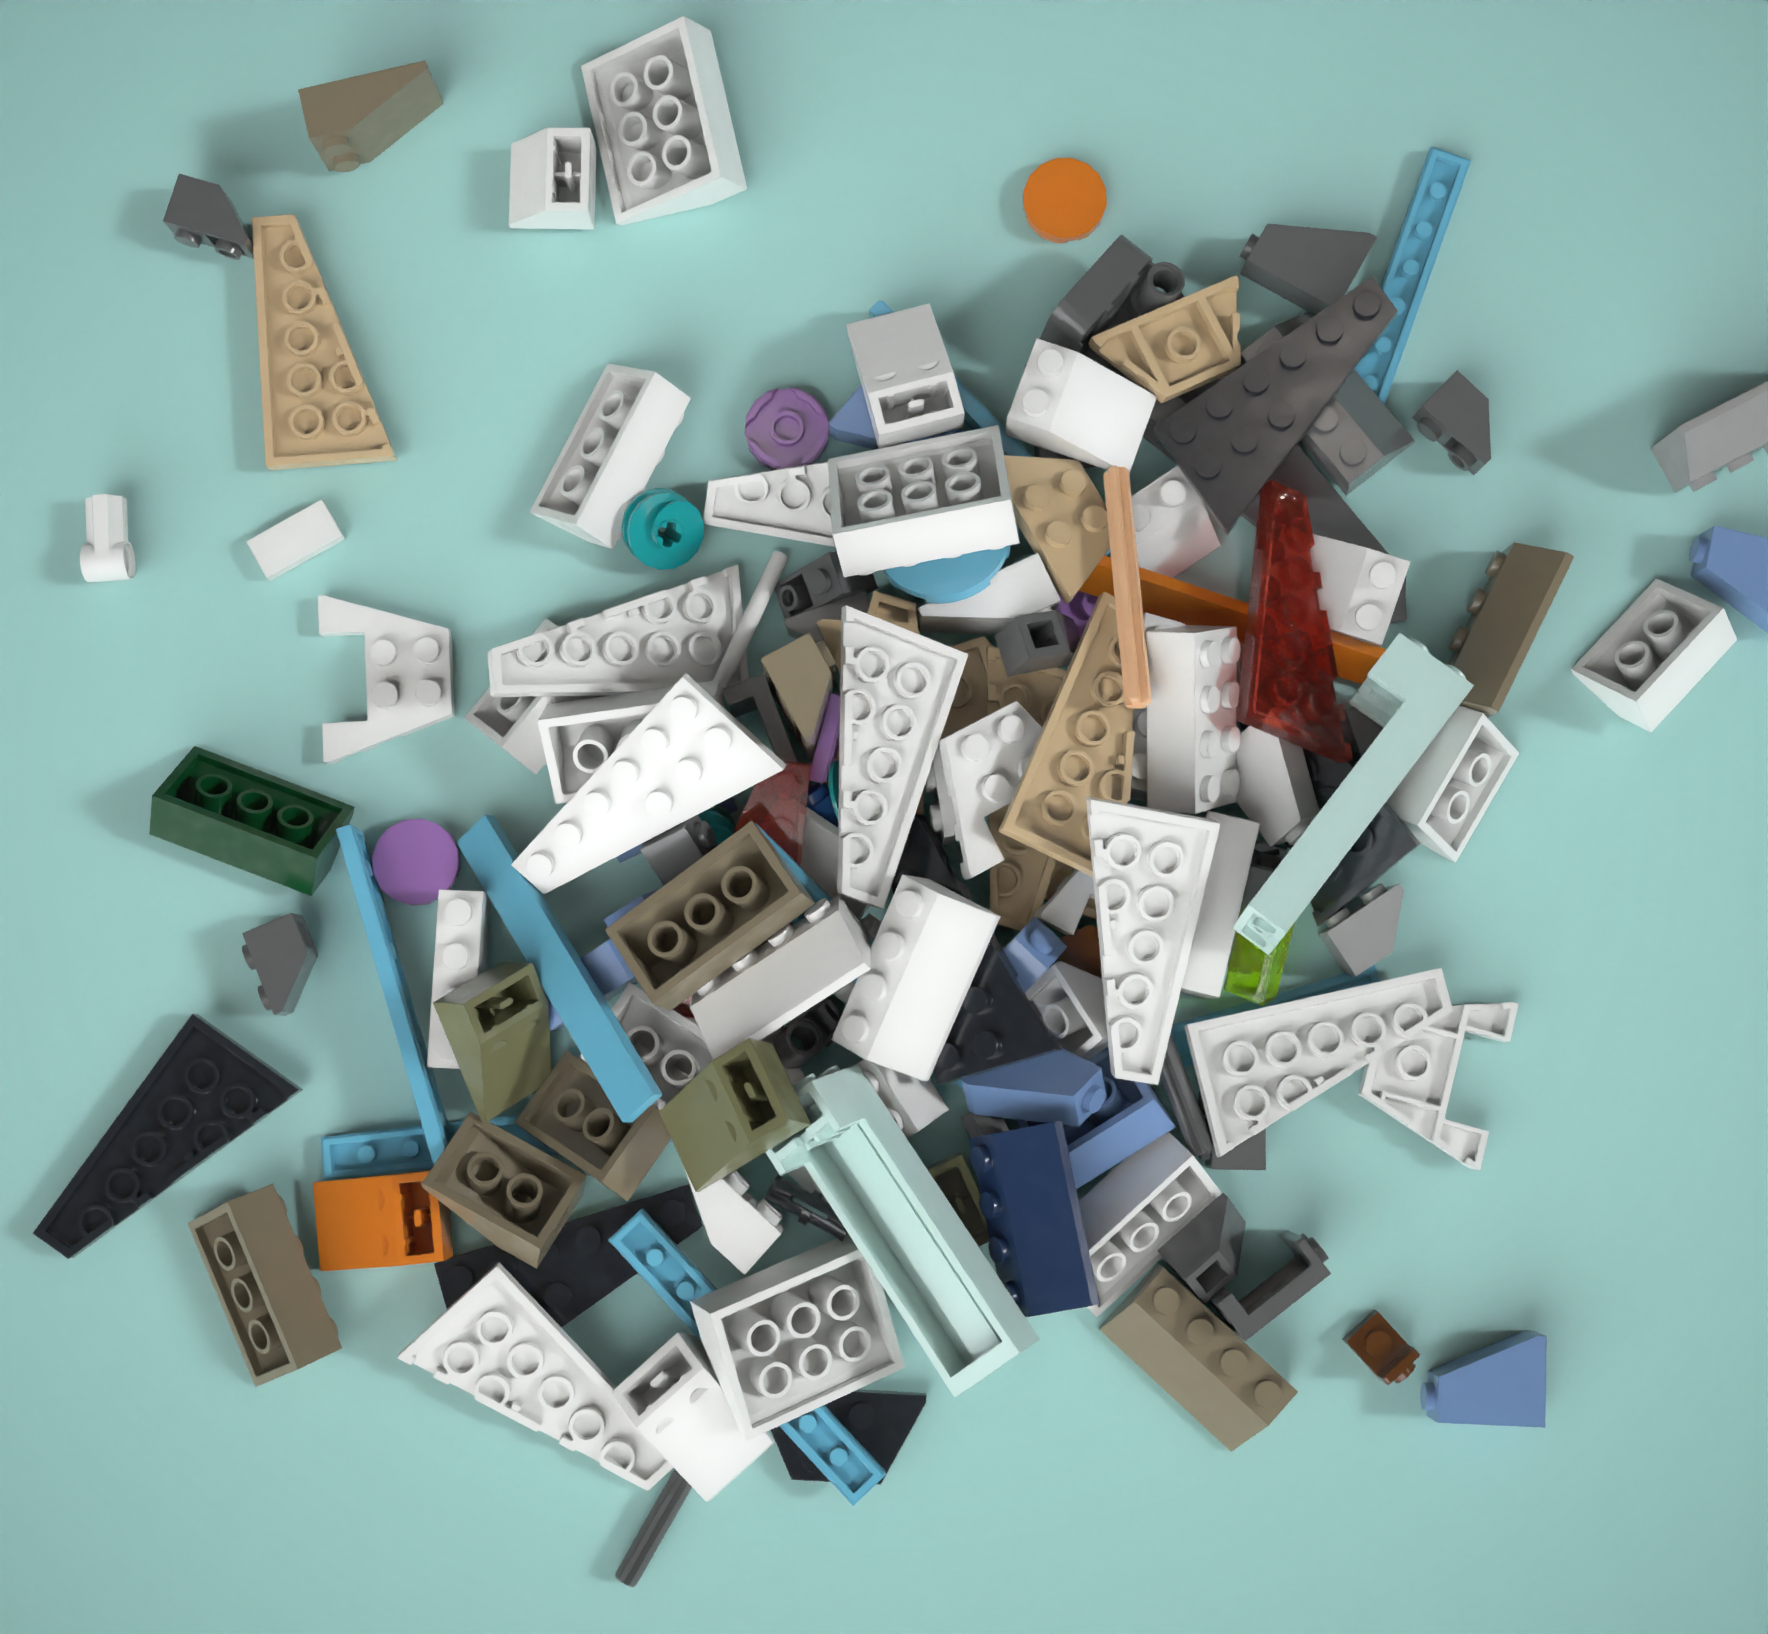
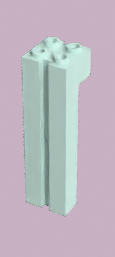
(1412, 701)
(904, 1228)

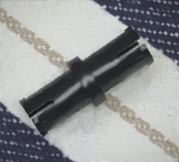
(782, 1193)

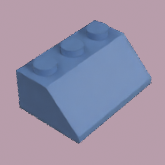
(1123, 1125)

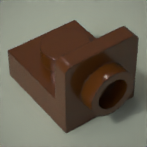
(1382, 1349)

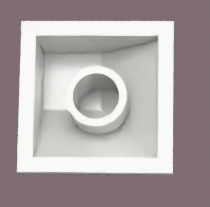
(1072, 1008)

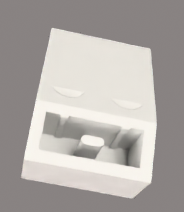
(906, 376)
(736, 1221)
(687, 1417)

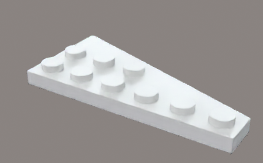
(774, 503)
(629, 645)
(891, 722)
(662, 774)
(1148, 900)
(1285, 1054)
(530, 1370)

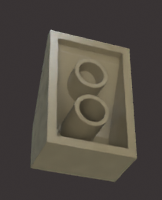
(367, 113)
(582, 1126)
(505, 1188)

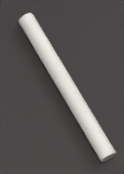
(750, 619)

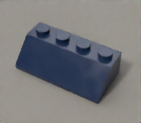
(1034, 1218)

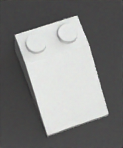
(1079, 408)
(1357, 587)
(1011, 593)

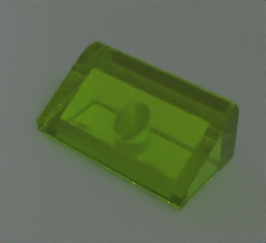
(1253, 972)

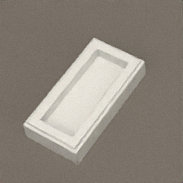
(295, 540)

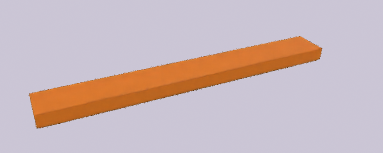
(1200, 606)

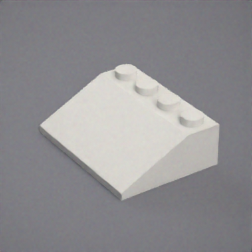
(663, 123)
(921, 501)
(798, 1335)

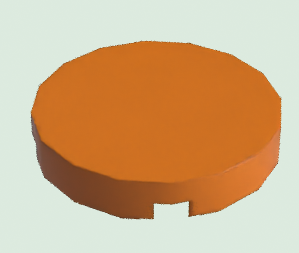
(1064, 200)

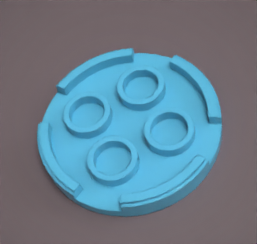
(949, 578)

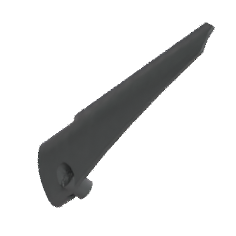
(1123, 288)

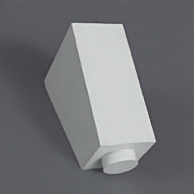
(1275, 786)

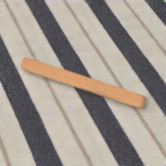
(1127, 588)

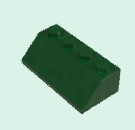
(249, 820)

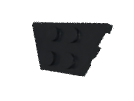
(875, 1420)

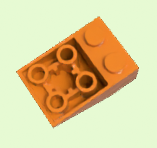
(380, 1222)

